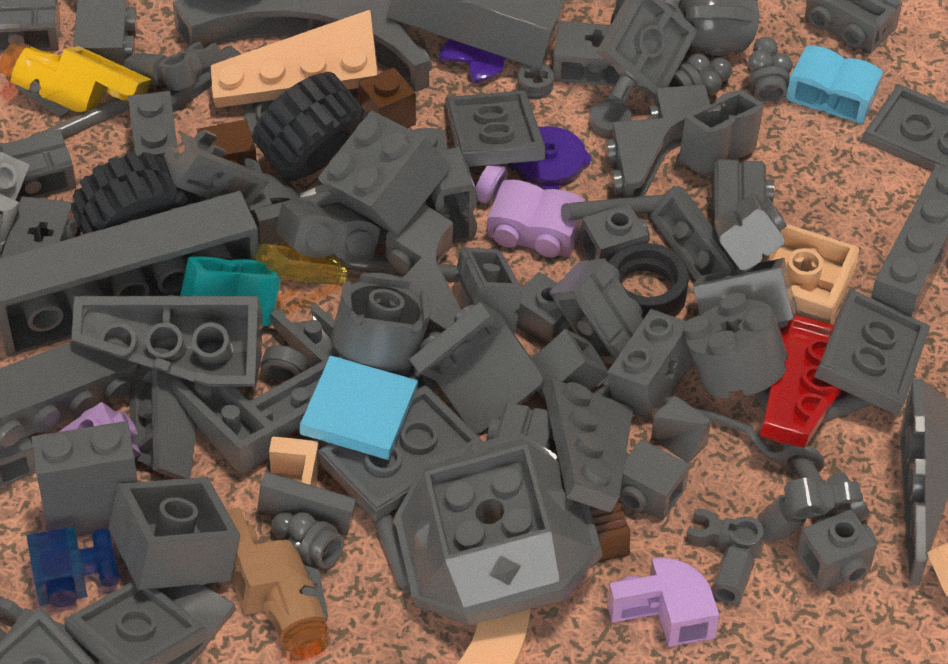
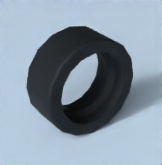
(659, 260)

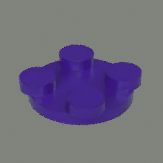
(563, 159)

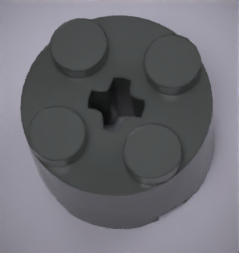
(381, 322)
(737, 346)

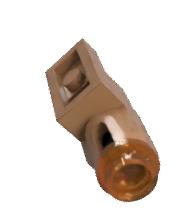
(276, 581)

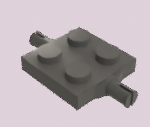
(646, 45)

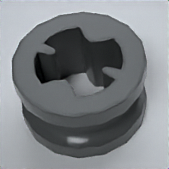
(536, 90)

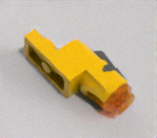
(69, 80)

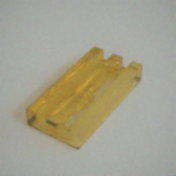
(298, 267)

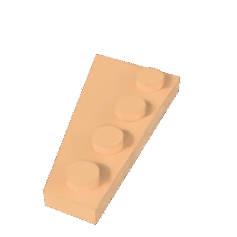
(269, 71)

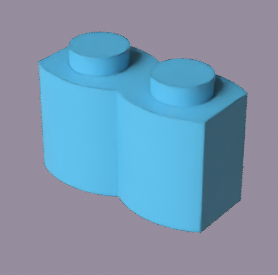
(834, 83)

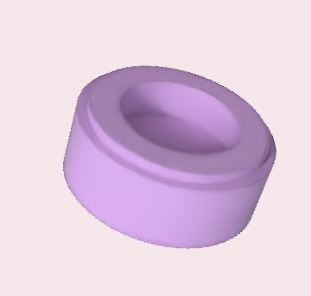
(490, 182)

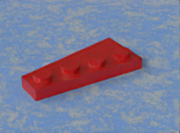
(798, 398)

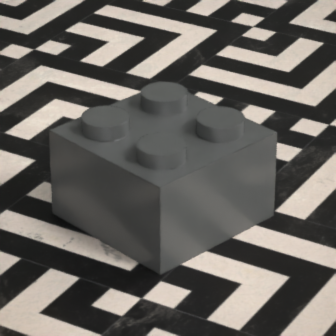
(384, 172)
(173, 533)

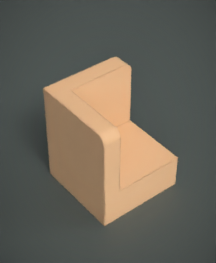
(294, 459)

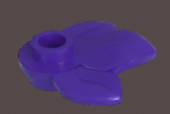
(482, 63)

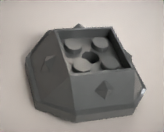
(498, 568)

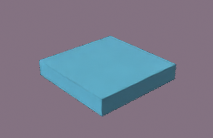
(358, 407)

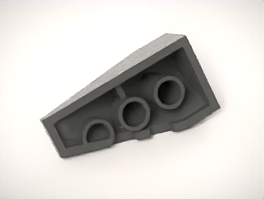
(186, 336)
(923, 471)

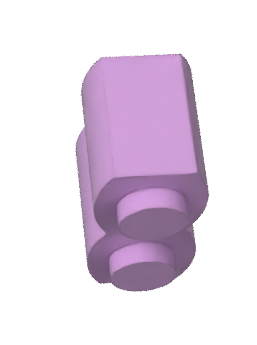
(533, 218)

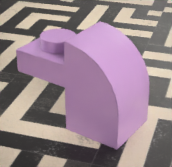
(673, 592)

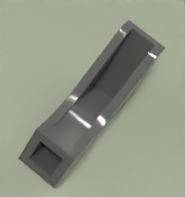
(642, 144)
(417, 255)

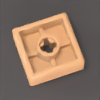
(817, 271)

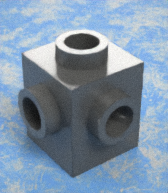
(837, 550)

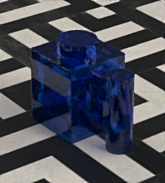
(61, 565)

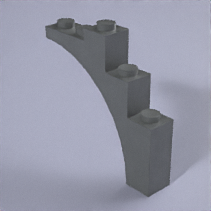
(244, 19)

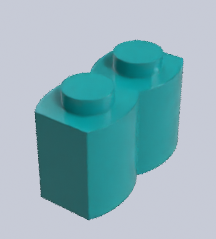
(232, 278)

